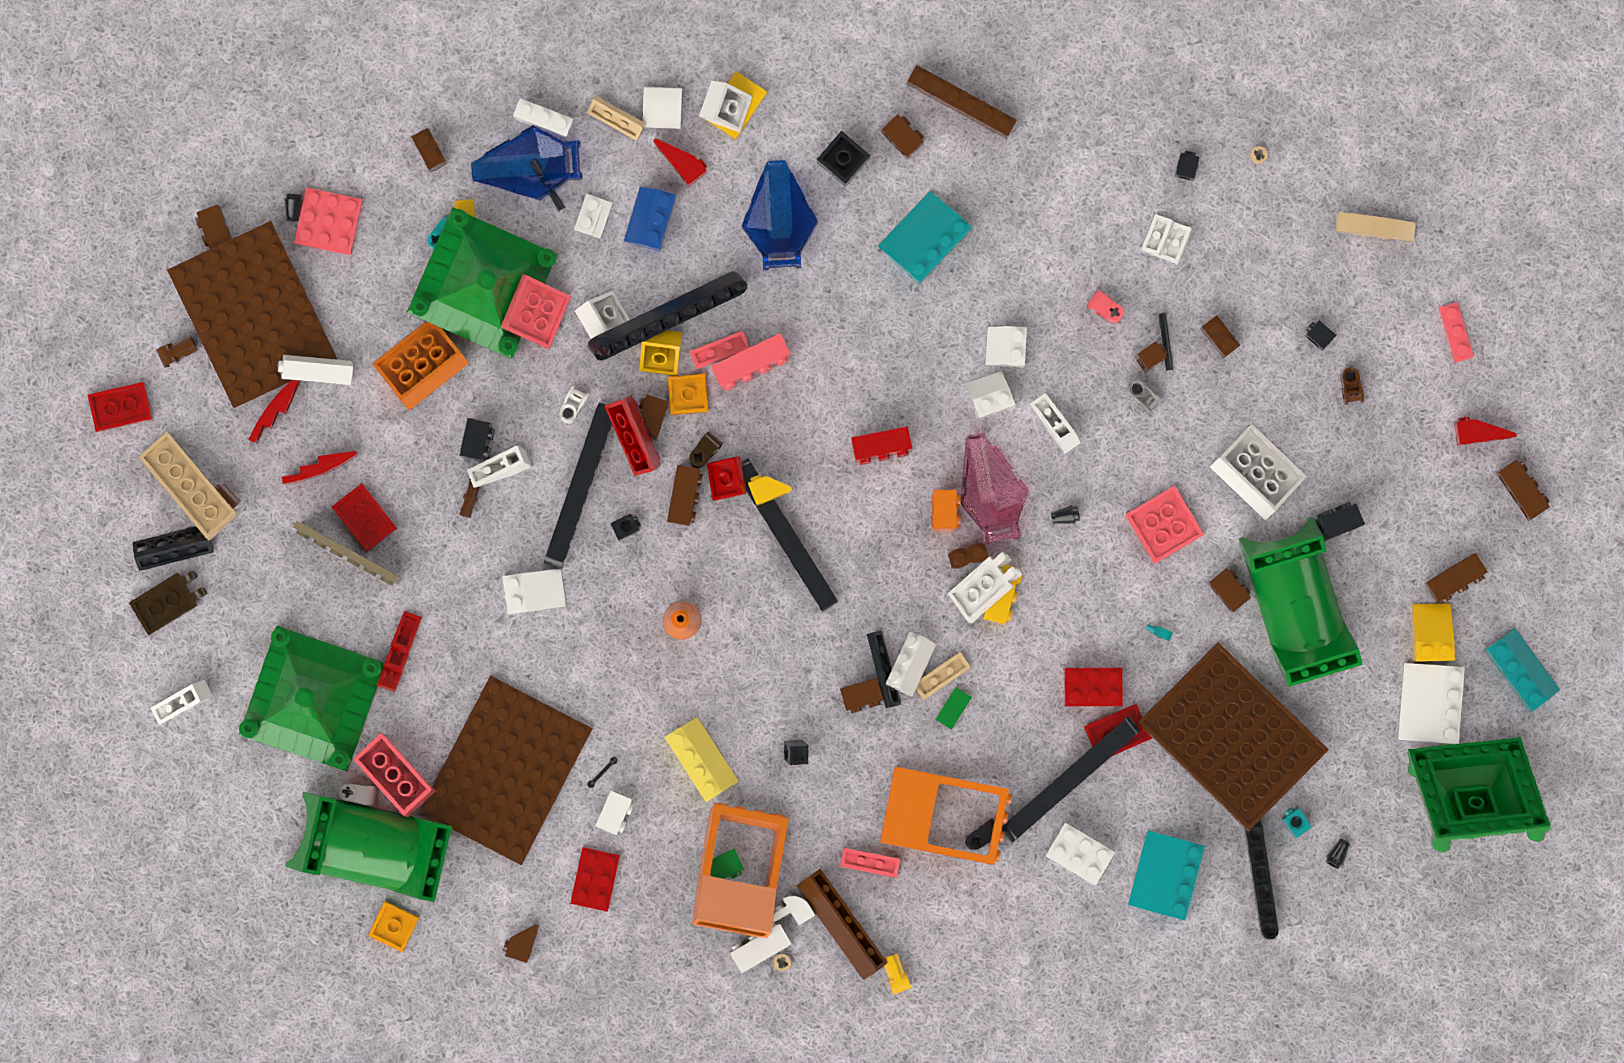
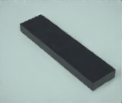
(883, 668)

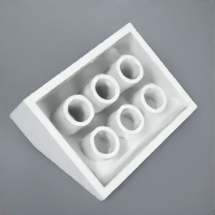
(1258, 472)
(1431, 703)

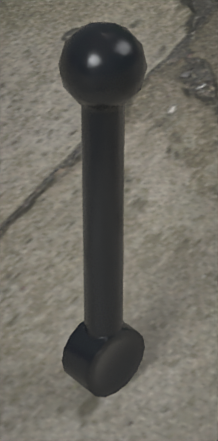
(591, 784)

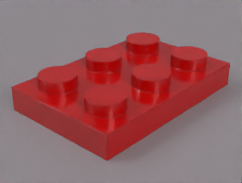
(120, 407)
(364, 517)
(1101, 727)
(595, 879)

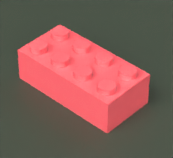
(751, 361)
(394, 775)

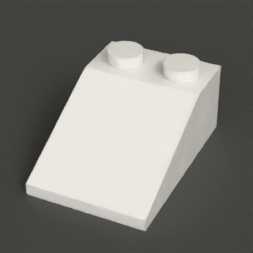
(534, 591)

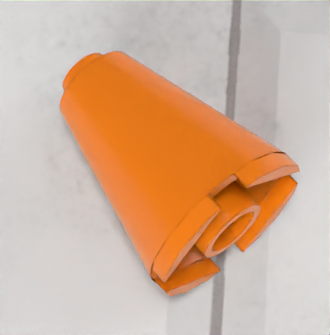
(688, 627)

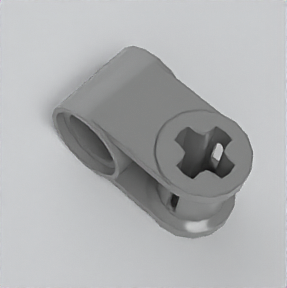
(1144, 397)
(361, 794)

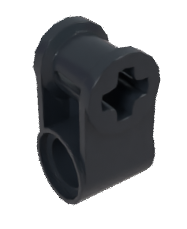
(984, 834)

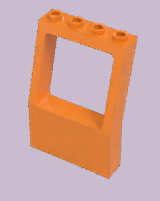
(912, 807)
(735, 904)

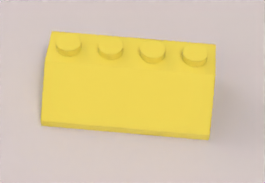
(701, 759)

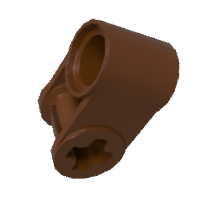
(1351, 387)

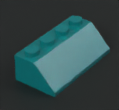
(1522, 670)

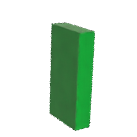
(953, 708)

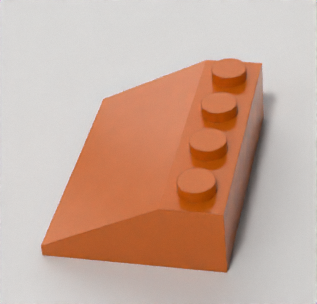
(420, 364)

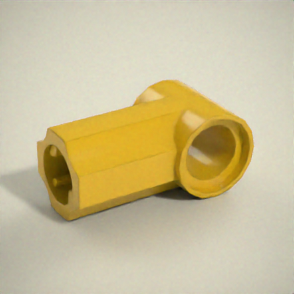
(897, 977)

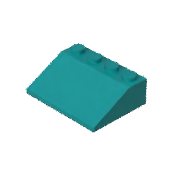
(925, 237)
(1166, 875)

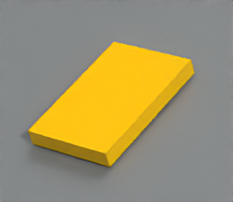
(747, 86)

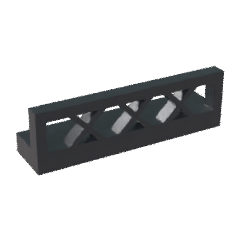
(172, 550)

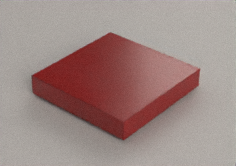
(726, 478)

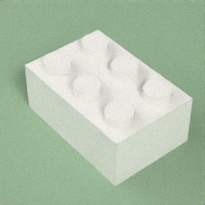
(1079, 853)

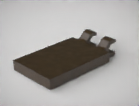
(166, 602)

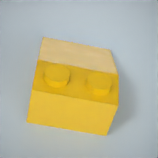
(1432, 633)

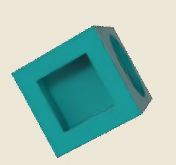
(1304, 824)

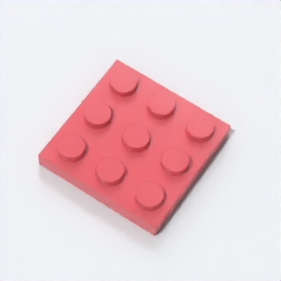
(328, 221)
(535, 311)
(1164, 524)

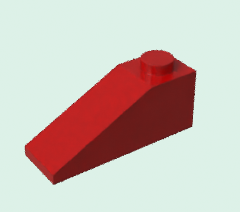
(684, 163)
(1477, 431)

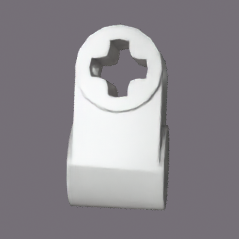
(573, 403)

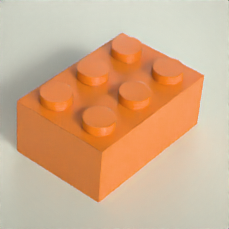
(945, 510)

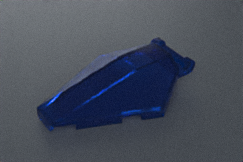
(510, 166)
(779, 217)

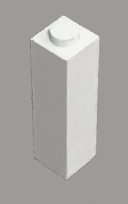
(316, 369)

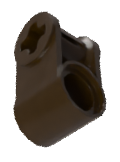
(707, 448)

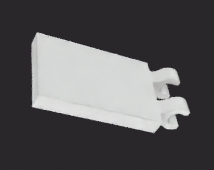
(983, 587)

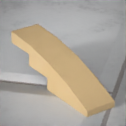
(1375, 226)

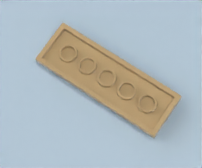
(188, 486)

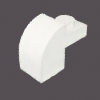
(797, 907)

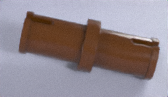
(469, 500)

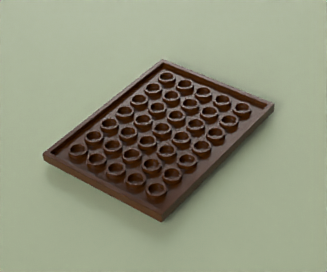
(249, 311)
(1233, 736)
(506, 770)

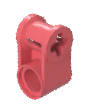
(1103, 304)

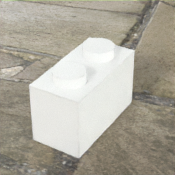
(614, 813)

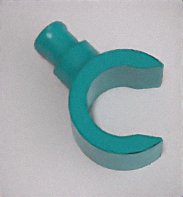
(1160, 632)

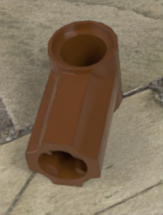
(174, 352)

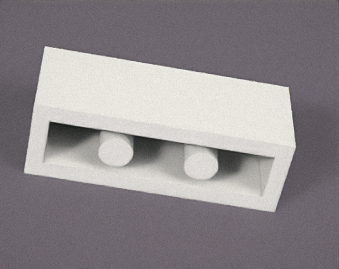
(543, 118)
(911, 664)
(759, 948)

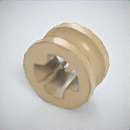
(1253, 157)
(776, 964)

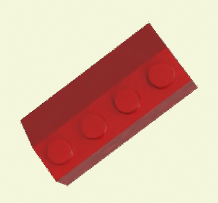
(633, 435)

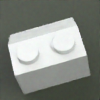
(725, 105)
(601, 314)
(1006, 346)
(990, 395)

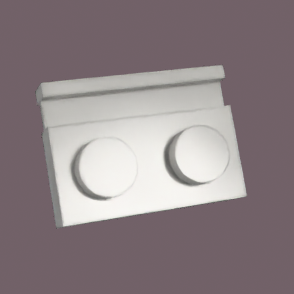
(593, 216)

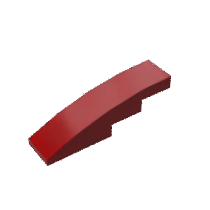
(279, 404)
(326, 464)
(399, 651)

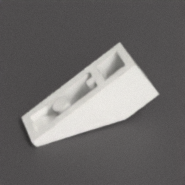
(1055, 423)
(499, 467)
(182, 701)

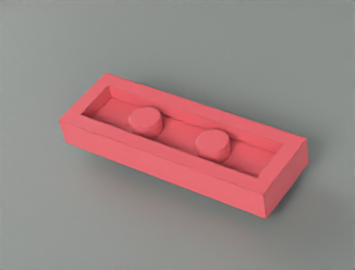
(1456, 332)
(719, 350)
(870, 862)

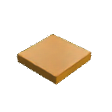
(687, 394)
(393, 926)

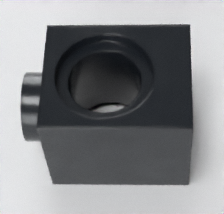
(1187, 166)
(1319, 335)
(620, 534)
(796, 752)

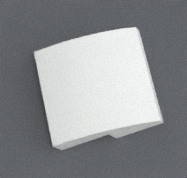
(662, 107)
(1158, 237)

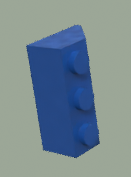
(650, 218)

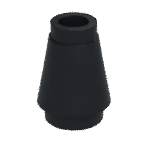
(293, 206)
(1067, 515)
(1338, 854)

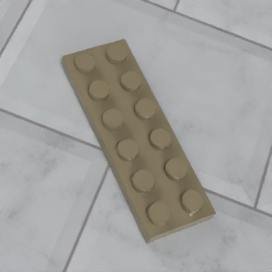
(340, 550)

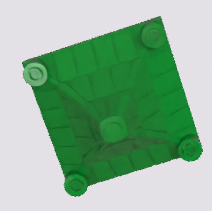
(475, 279)
(311, 698)
(1478, 791)

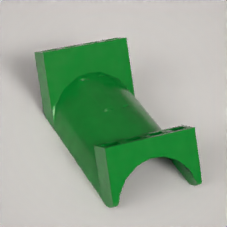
(1300, 606)
(372, 847)

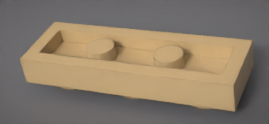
(616, 118)
(942, 675)

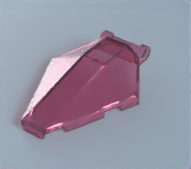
(991, 490)

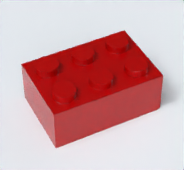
(881, 445)
(1093, 687)

